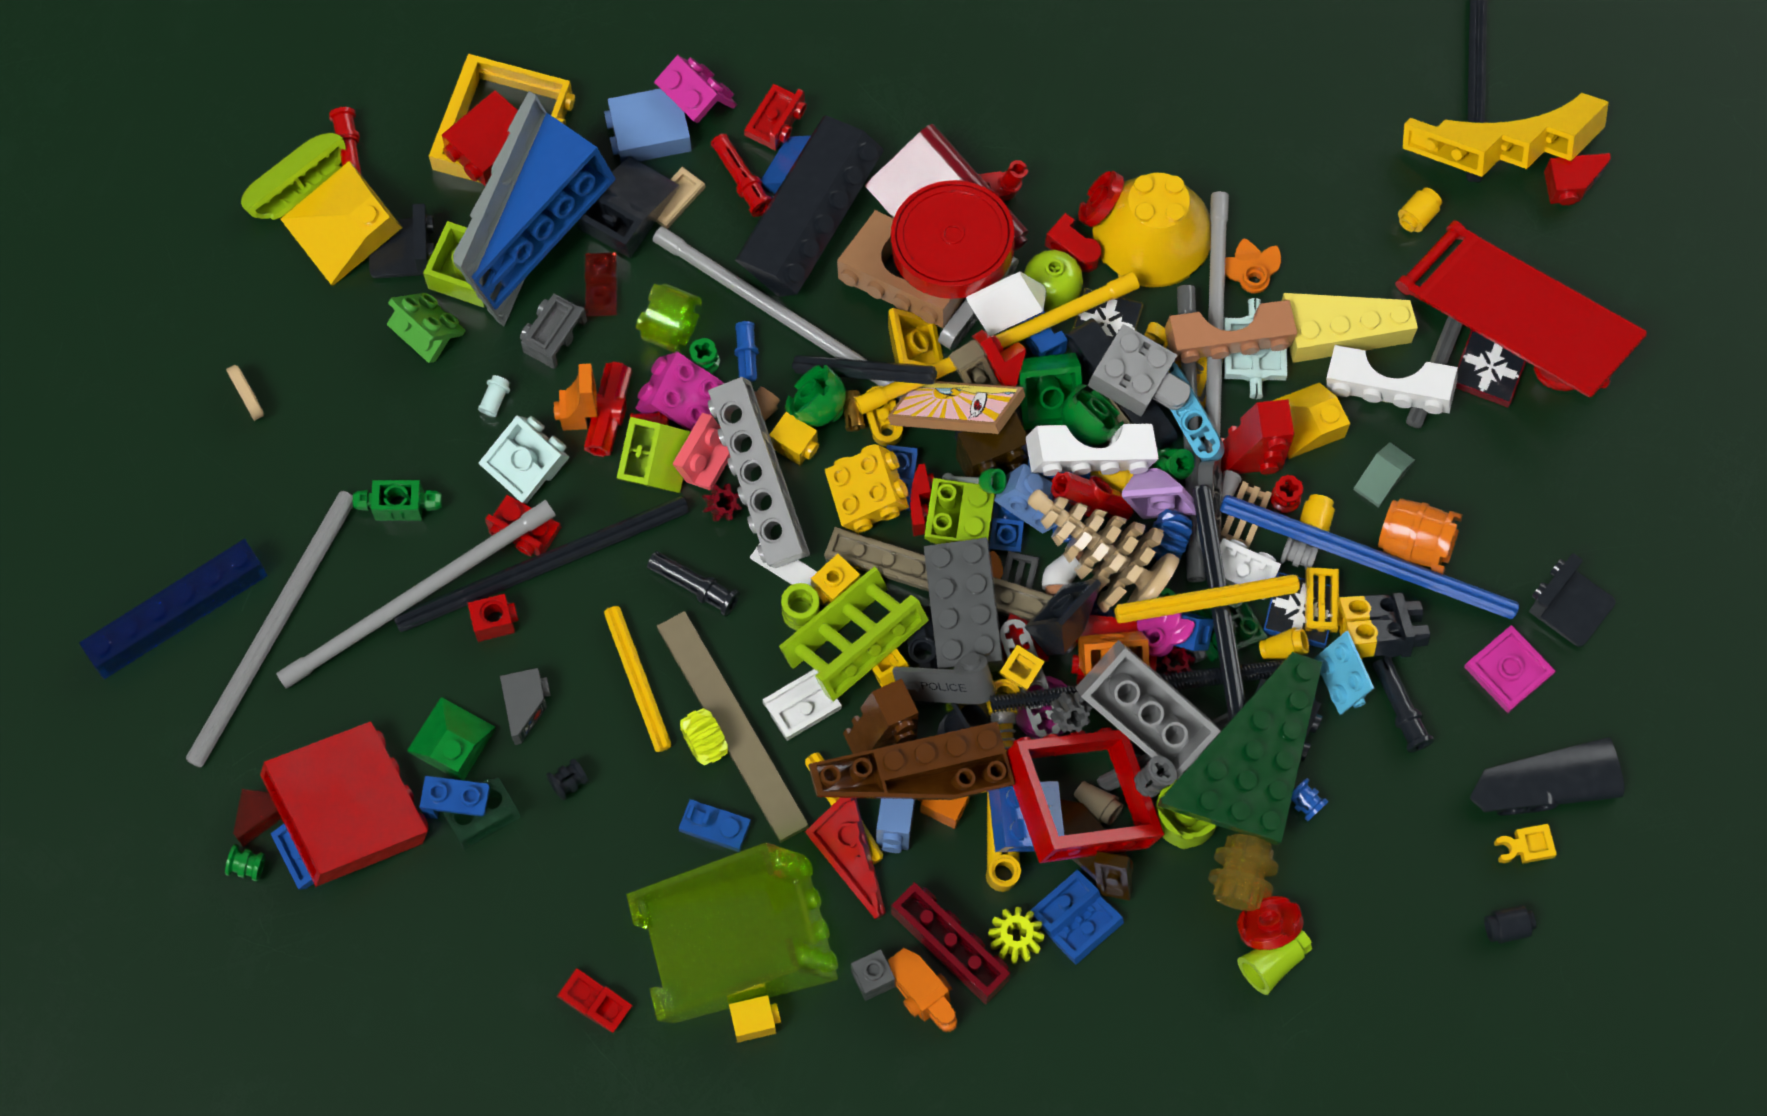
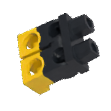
(1382, 624)

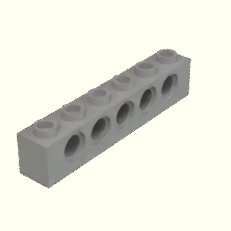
(791, 544)

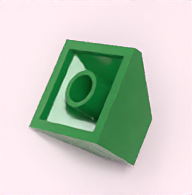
(451, 739)

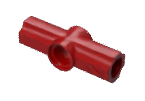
(610, 409)
(1091, 492)

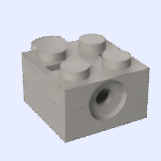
(1137, 372)

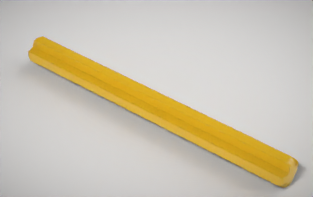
(1206, 598)

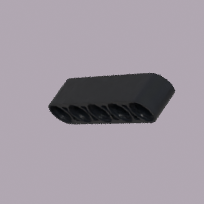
(1090, 346)

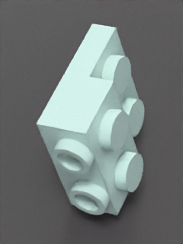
(524, 458)

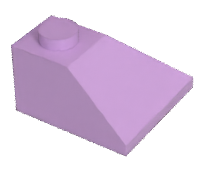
(1156, 491)

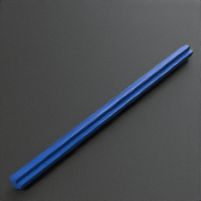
(1369, 557)

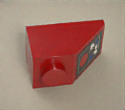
(1571, 180)

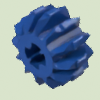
(1176, 533)

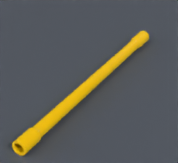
(1112, 290)

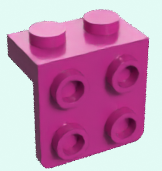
(693, 87)
(677, 390)

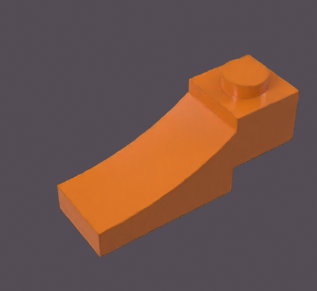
(577, 401)

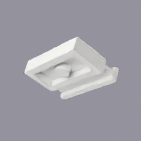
(800, 705)

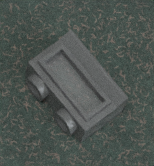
(551, 329)

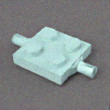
(1254, 367)

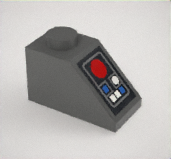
(524, 701)

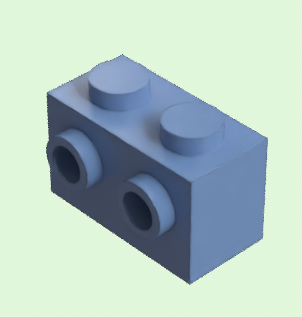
(1019, 486)

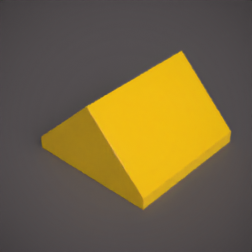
(913, 339)

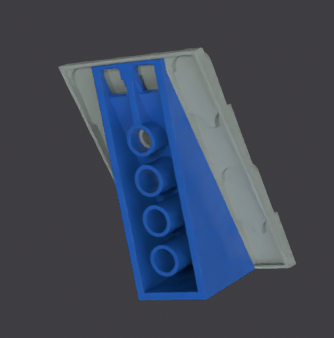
(533, 198)

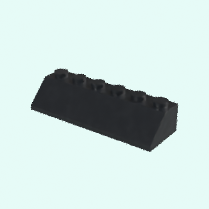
(809, 206)

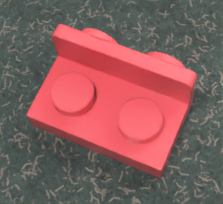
(702, 454)

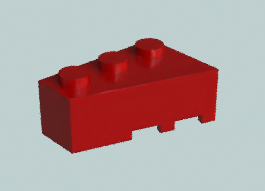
(1260, 440)

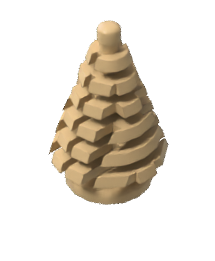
(1117, 556)

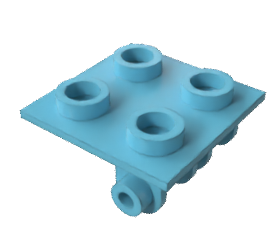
(1344, 674)

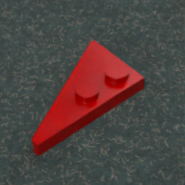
(844, 844)

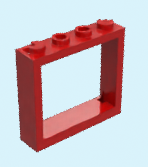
(1036, 813)

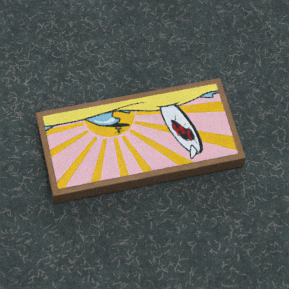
(957, 407)

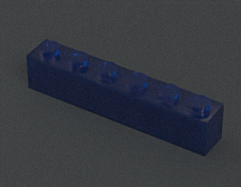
(173, 609)

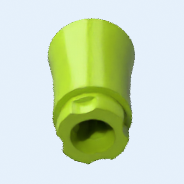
(1268, 967)

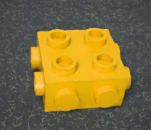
(867, 488)

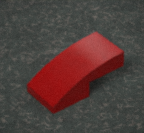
(594, 1000)

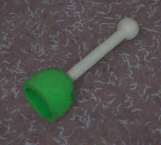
(990, 481)

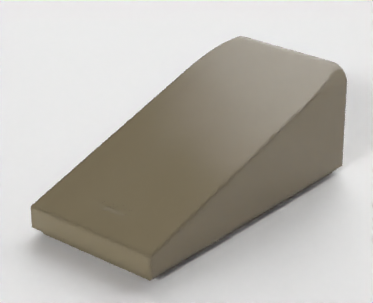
(973, 365)

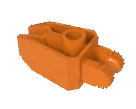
(923, 989)

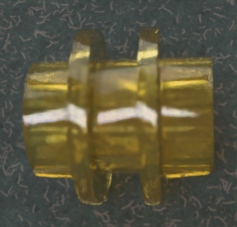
(1245, 865)

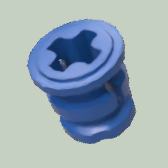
(1307, 800)

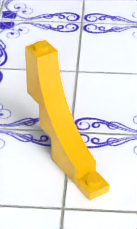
(1518, 142)

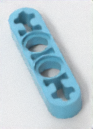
(1189, 410)

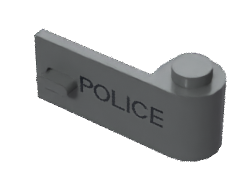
(965, 684)

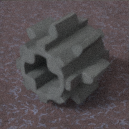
(1070, 712)

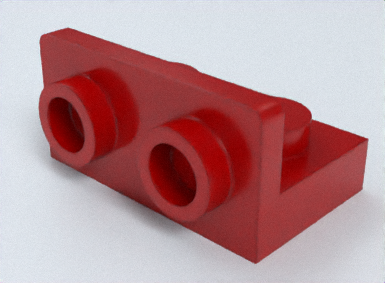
(533, 541)

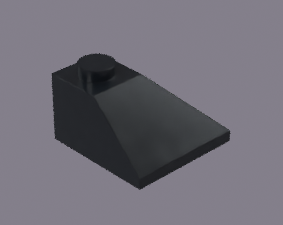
(1064, 617)

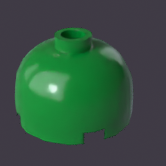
(818, 397)
(1090, 416)

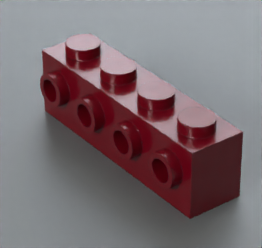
(950, 943)

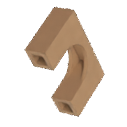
(864, 268)

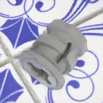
(1299, 553)

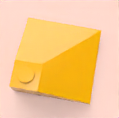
(341, 223)

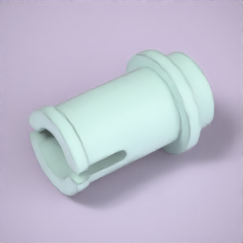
(494, 395)

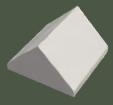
(1008, 302)

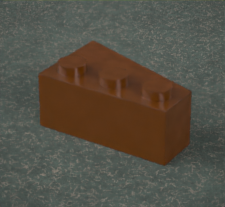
(886, 719)

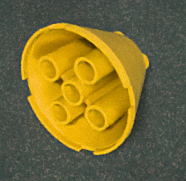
(1155, 231)

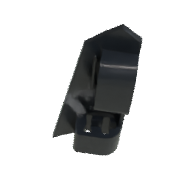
(1551, 779)

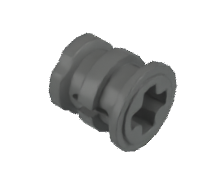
(1160, 781)

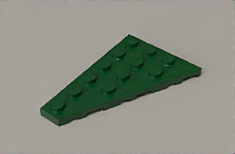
(1253, 763)

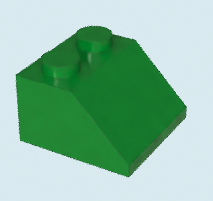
(1046, 386)

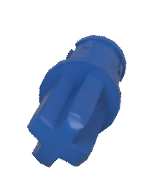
(746, 350)

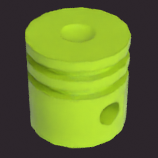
(799, 605)

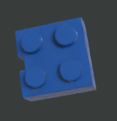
(1009, 824)

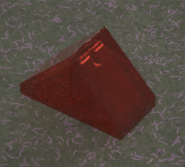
(254, 815)

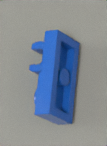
(714, 825)

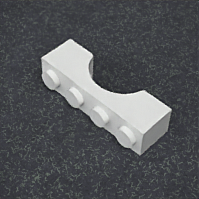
(1428, 389)
(1057, 450)

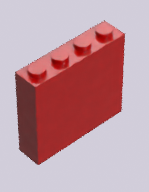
(344, 803)

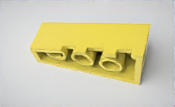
(1347, 322)

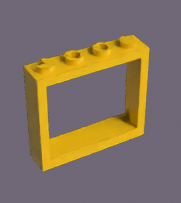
(500, 73)

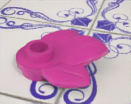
(1169, 628)

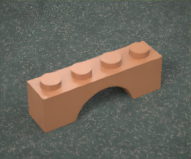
(1195, 338)

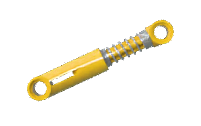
(1009, 859)

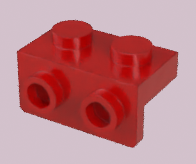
(775, 116)

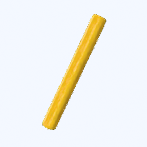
(637, 678)

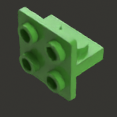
(423, 324)

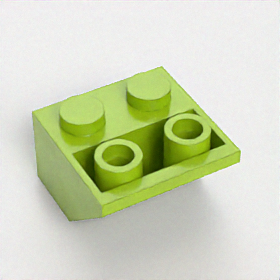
(650, 455)
(958, 512)

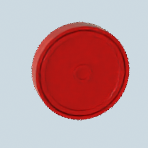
(952, 239)

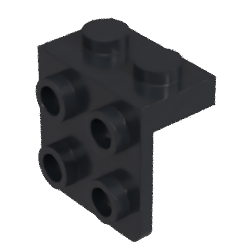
(407, 250)
(1571, 602)

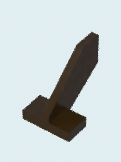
(1109, 870)

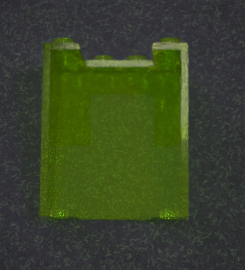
(734, 932)

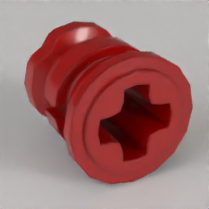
(1280, 499)

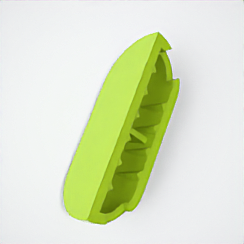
(294, 177)

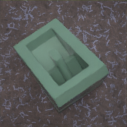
(1383, 474)

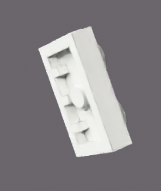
(1245, 565)

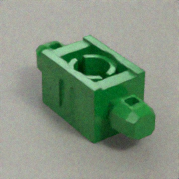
(408, 510)

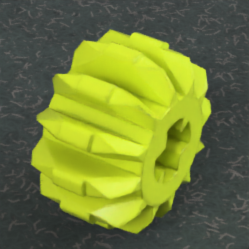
(704, 736)
(1025, 929)

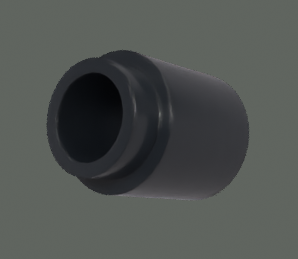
(1509, 924)

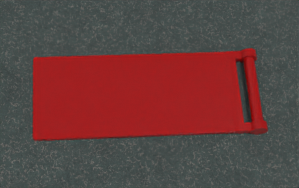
(1524, 310)

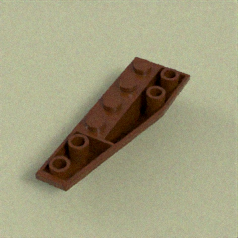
(925, 768)

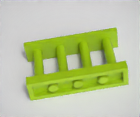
(869, 649)

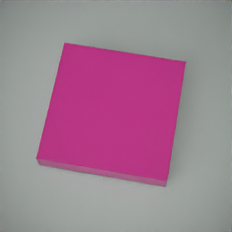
(1509, 669)

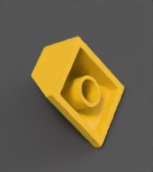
(1315, 419)

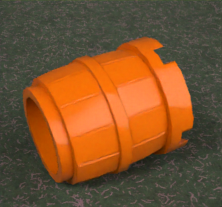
(1419, 533)

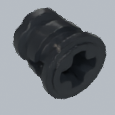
(564, 773)

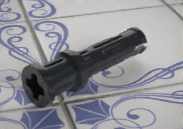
(704, 588)
(1407, 717)

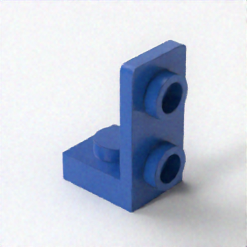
(453, 797)

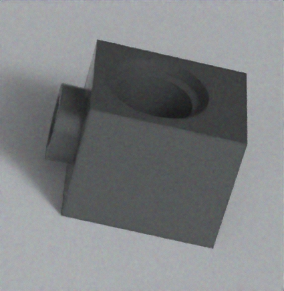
(873, 975)

